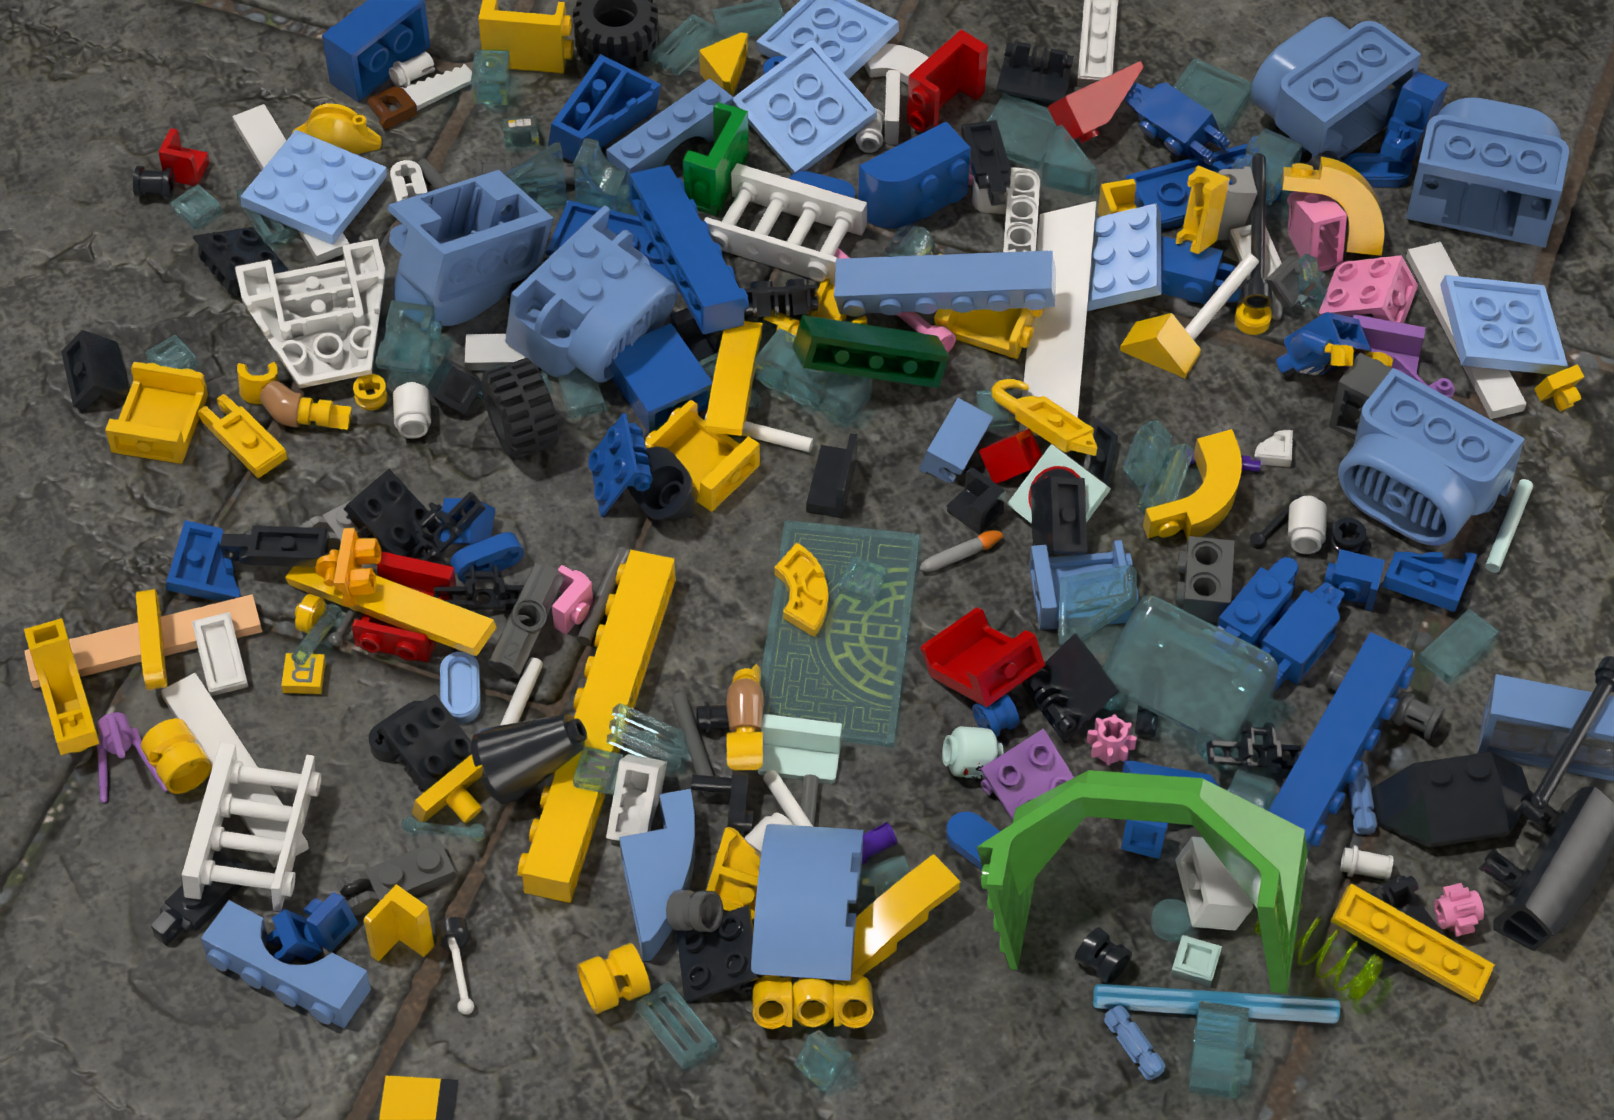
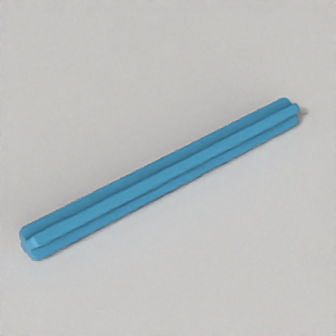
(1187, 1002)

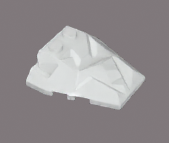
(319, 315)

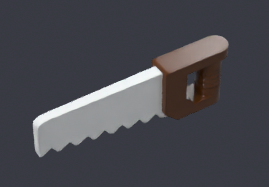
(417, 96)

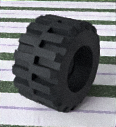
(616, 29)
(520, 408)

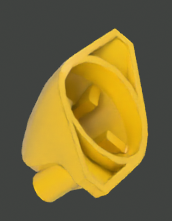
(341, 128)

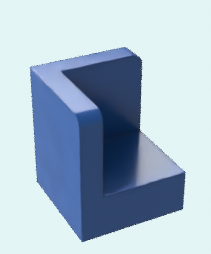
(477, 531)

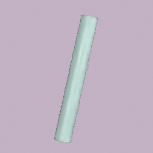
(1509, 526)

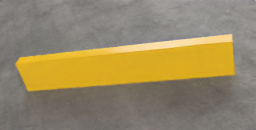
(407, 610)

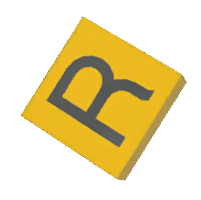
(304, 678)

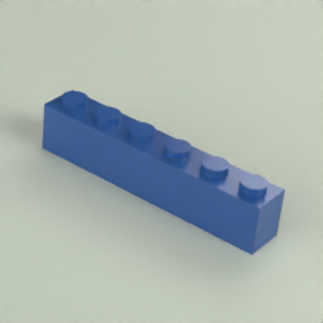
(687, 249)
(1343, 736)

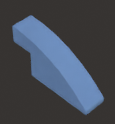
(657, 866)

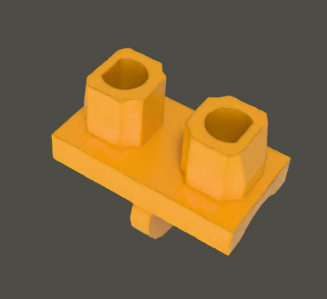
(344, 566)

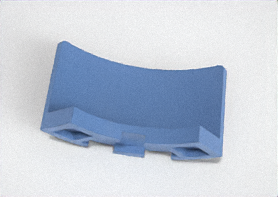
(804, 902)

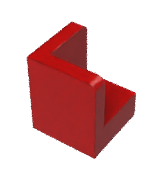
(187, 163)
(1011, 456)

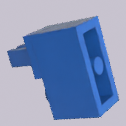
(1416, 105)

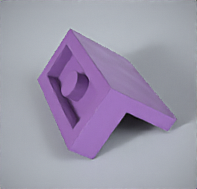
(1393, 339)

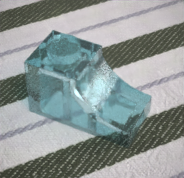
(598, 179)

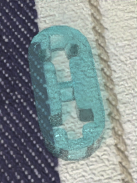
(1147, 452)

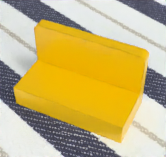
(398, 918)

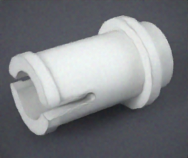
(407, 71)
(870, 136)
(1366, 863)

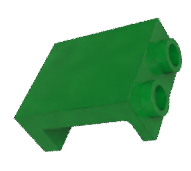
(709, 177)

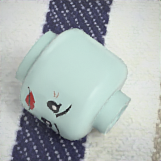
(970, 750)

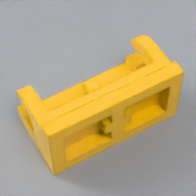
(1203, 209)

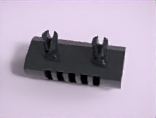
(1559, 871)

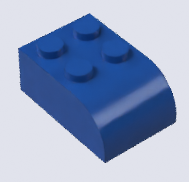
(371, 40)
(915, 178)

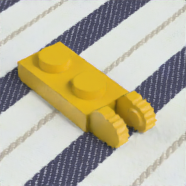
(244, 437)

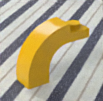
(1352, 192)
(1198, 514)
(61, 687)

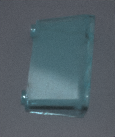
(1190, 673)

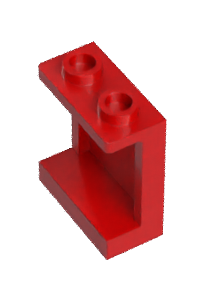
(951, 69)
(383, 637)
(981, 659)

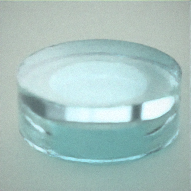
(1171, 919)

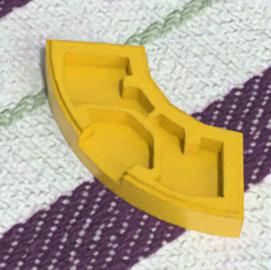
(806, 589)

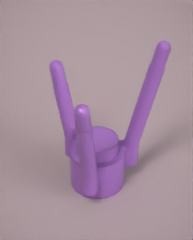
(117, 738)

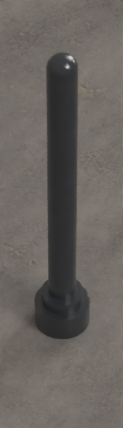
(1257, 291)
(1605, 686)

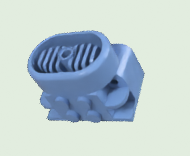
(1332, 84)
(1490, 171)
(466, 246)
(588, 302)
(1426, 461)

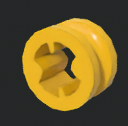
(373, 401)

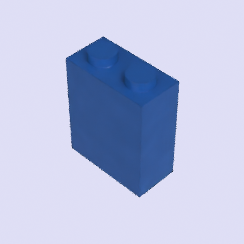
(660, 376)

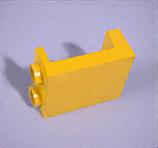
(532, 39)
(992, 330)
(158, 413)
(713, 459)

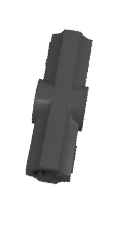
(517, 638)

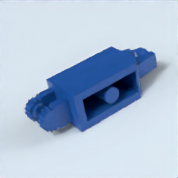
(1176, 120)
(1193, 274)
(1260, 601)
(1303, 632)

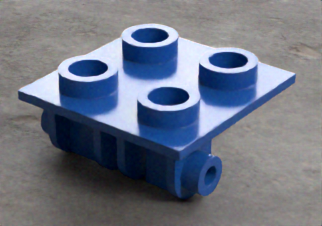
(619, 463)

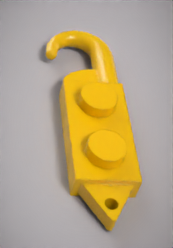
(1046, 418)

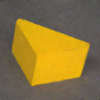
(725, 61)
(1163, 344)

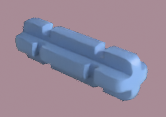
(1362, 803)
(1134, 1042)

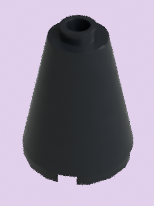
(525, 753)

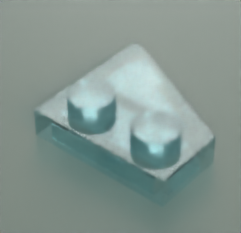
(542, 177)
(1094, 600)

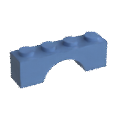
(658, 137)
(327, 988)

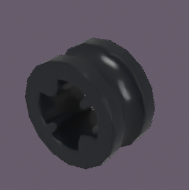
(1350, 526)

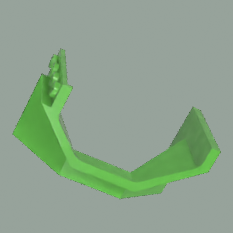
(1253, 844)

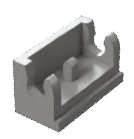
(1238, 200)

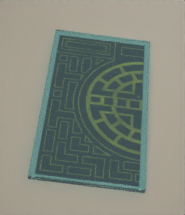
(858, 656)

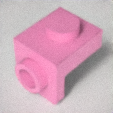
(574, 602)

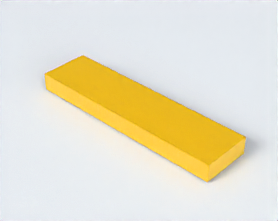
(1412, 943)

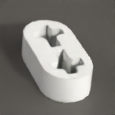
(402, 190)

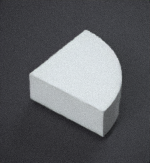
(1276, 450)

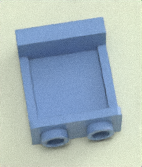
(1046, 576)

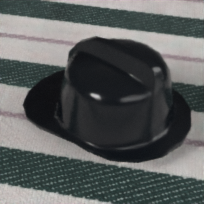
(671, 490)

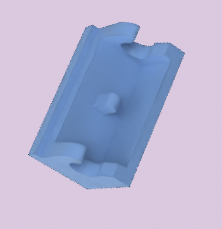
(955, 441)

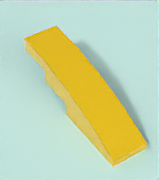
(733, 379)
(900, 912)

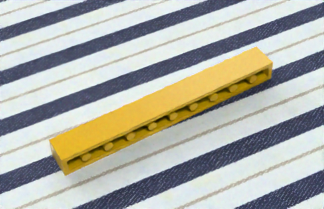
(613, 677)

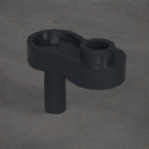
(736, 786)

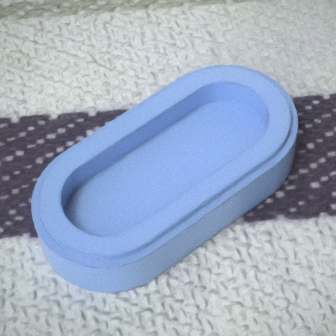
(460, 686)

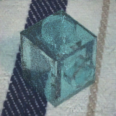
(491, 77)

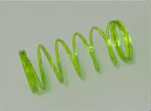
(1361, 982)

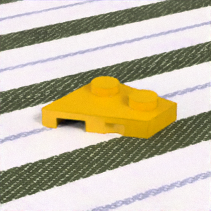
(735, 872)

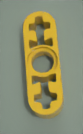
(151, 639)

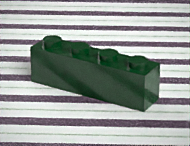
(870, 351)

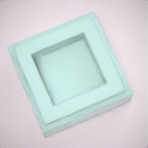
(1196, 961)

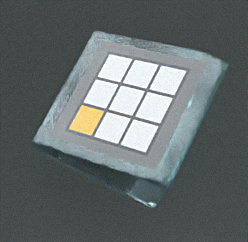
(520, 131)

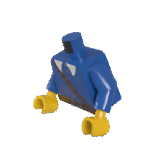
(1325, 345)

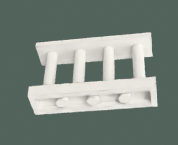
(794, 198)
(219, 803)

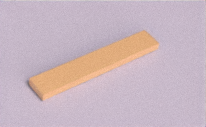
(122, 644)

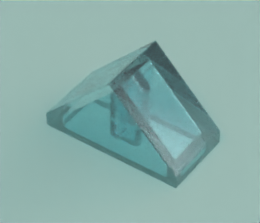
(1067, 166)

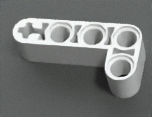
(1019, 206)

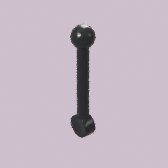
(1257, 539)

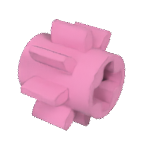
(1111, 739)
(1458, 909)

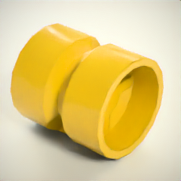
(176, 756)
(599, 982)

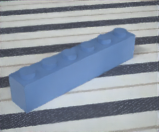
(945, 282)

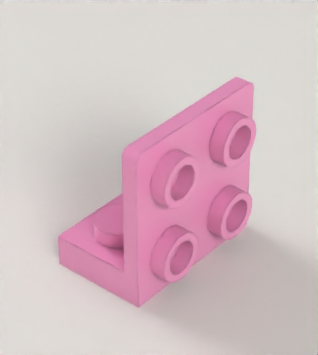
(1371, 287)

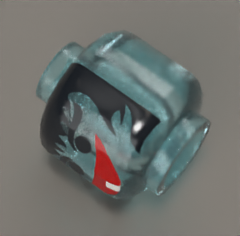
(910, 241)

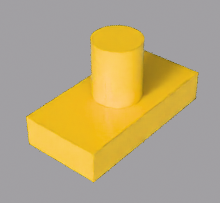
(451, 792)

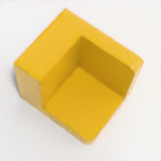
(1116, 197)

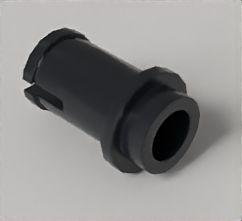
(711, 717)

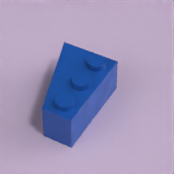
(603, 106)

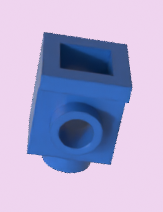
(1356, 576)

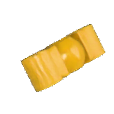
(831, 998)

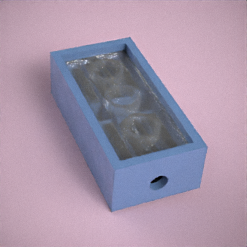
(1532, 719)

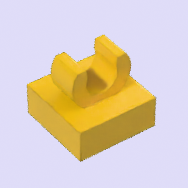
(1561, 387)

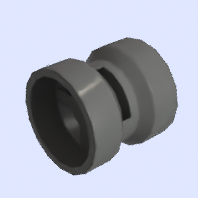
(697, 911)

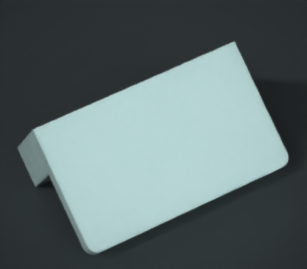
(800, 747)

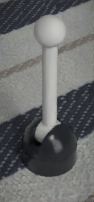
(452, 936)

